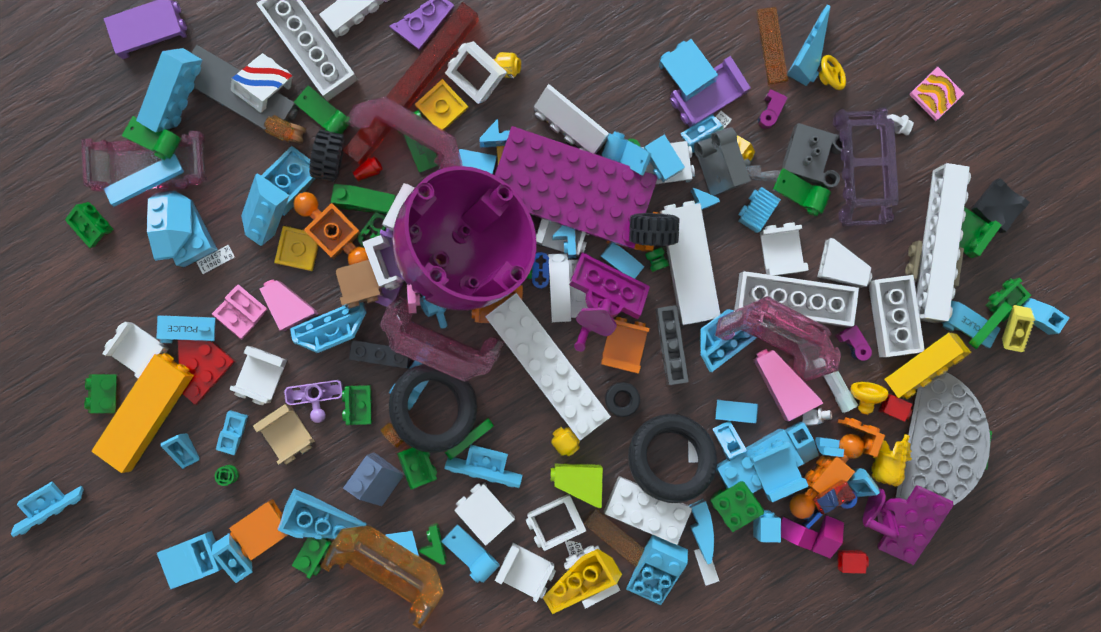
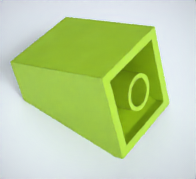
(580, 481)

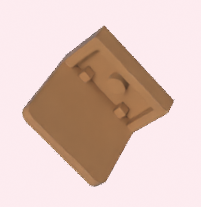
(358, 284)

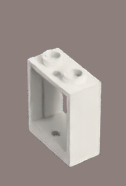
(484, 59)
(539, 539)

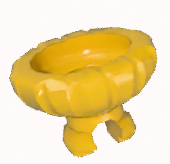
(868, 394)

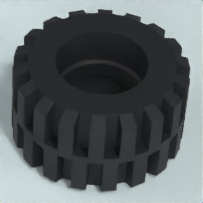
(326, 155)
(654, 229)

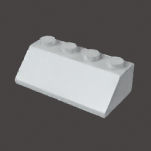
(570, 121)

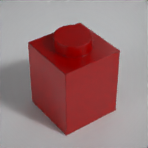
(896, 408)
(852, 561)

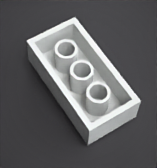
(896, 316)
(644, 512)

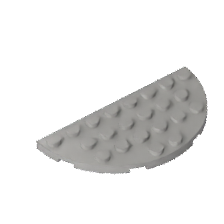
(946, 440)

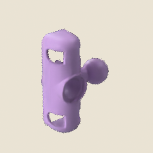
(326, 391)

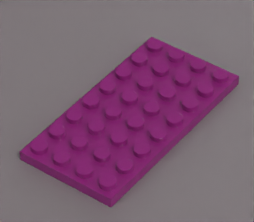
(574, 186)

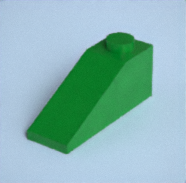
(361, 199)

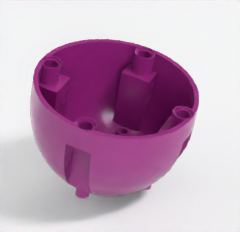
(474, 233)

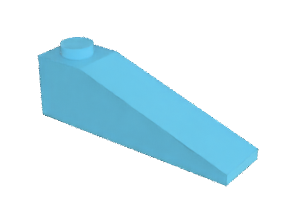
(808, 59)
(314, 518)

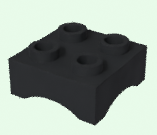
(1000, 204)

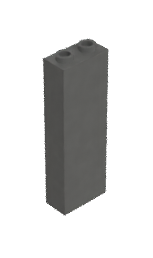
(215, 83)

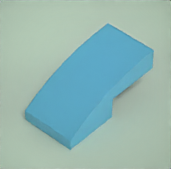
(622, 260)
(736, 411)
(232, 432)
(829, 447)

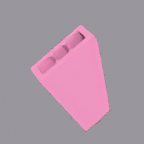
(285, 305)

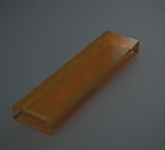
(772, 45)
(615, 537)

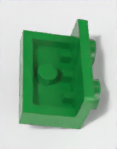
(1012, 293)
(100, 393)
(357, 405)
(417, 467)

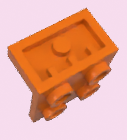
(872, 438)

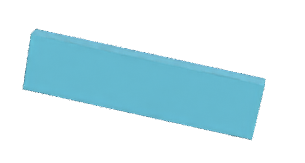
(143, 180)

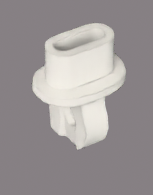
(901, 124)
(816, 417)

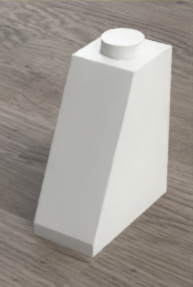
(843, 266)

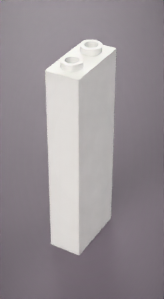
(692, 266)

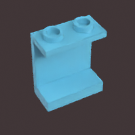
(688, 69)
(777, 471)

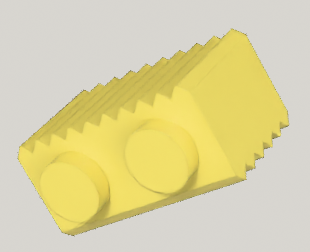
(1018, 328)

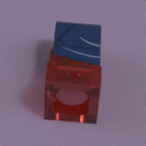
(834, 497)

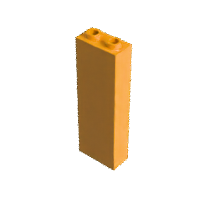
(142, 412)

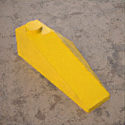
(585, 578)

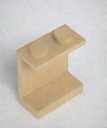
(285, 433)

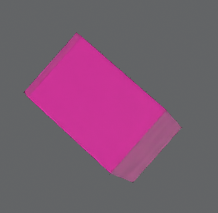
(798, 534)
(829, 537)

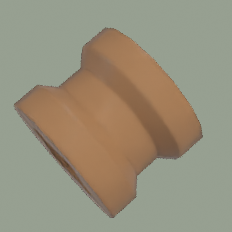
(298, 134)

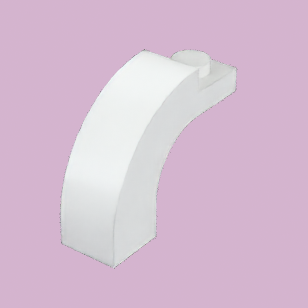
(559, 287)

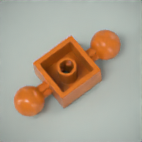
(307, 205)
(827, 473)

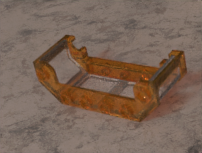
(390, 566)

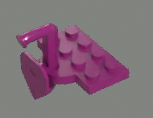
(610, 291)
(906, 523)

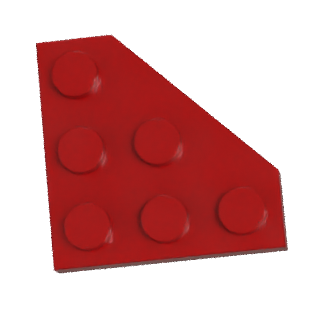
(206, 363)

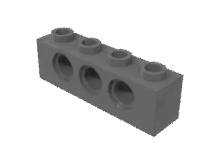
(671, 345)

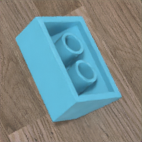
(263, 210)

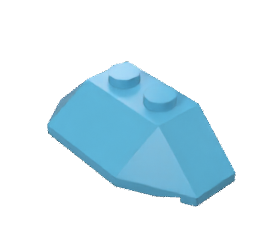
(168, 223)
(329, 328)
(718, 351)

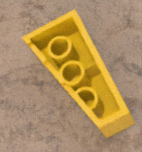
(927, 365)

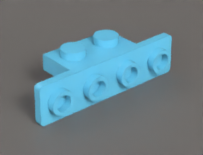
(485, 465)
(43, 504)

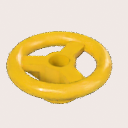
(829, 74)

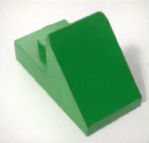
(436, 550)

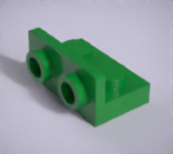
(88, 223)
(311, 556)

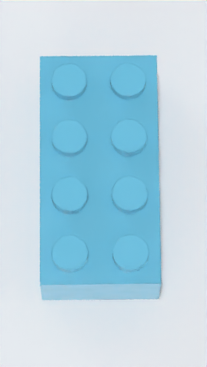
(169, 89)
(741, 467)

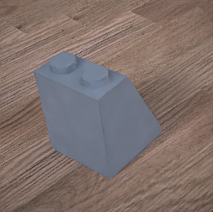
(373, 480)

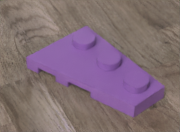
(423, 23)

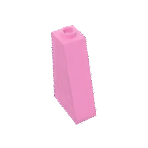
(785, 386)

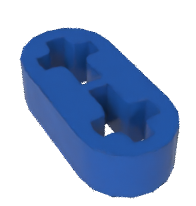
(535, 270)

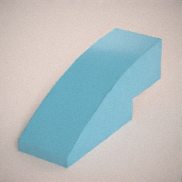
(862, 483)
(703, 529)

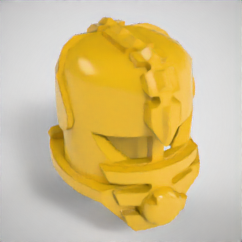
(890, 465)

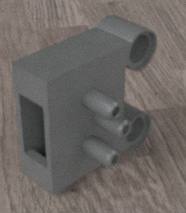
(808, 155)
(722, 161)

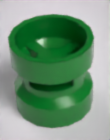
(659, 263)
(230, 476)

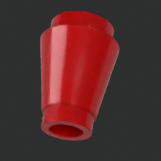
(368, 169)

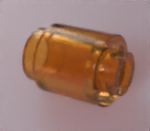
(279, 128)

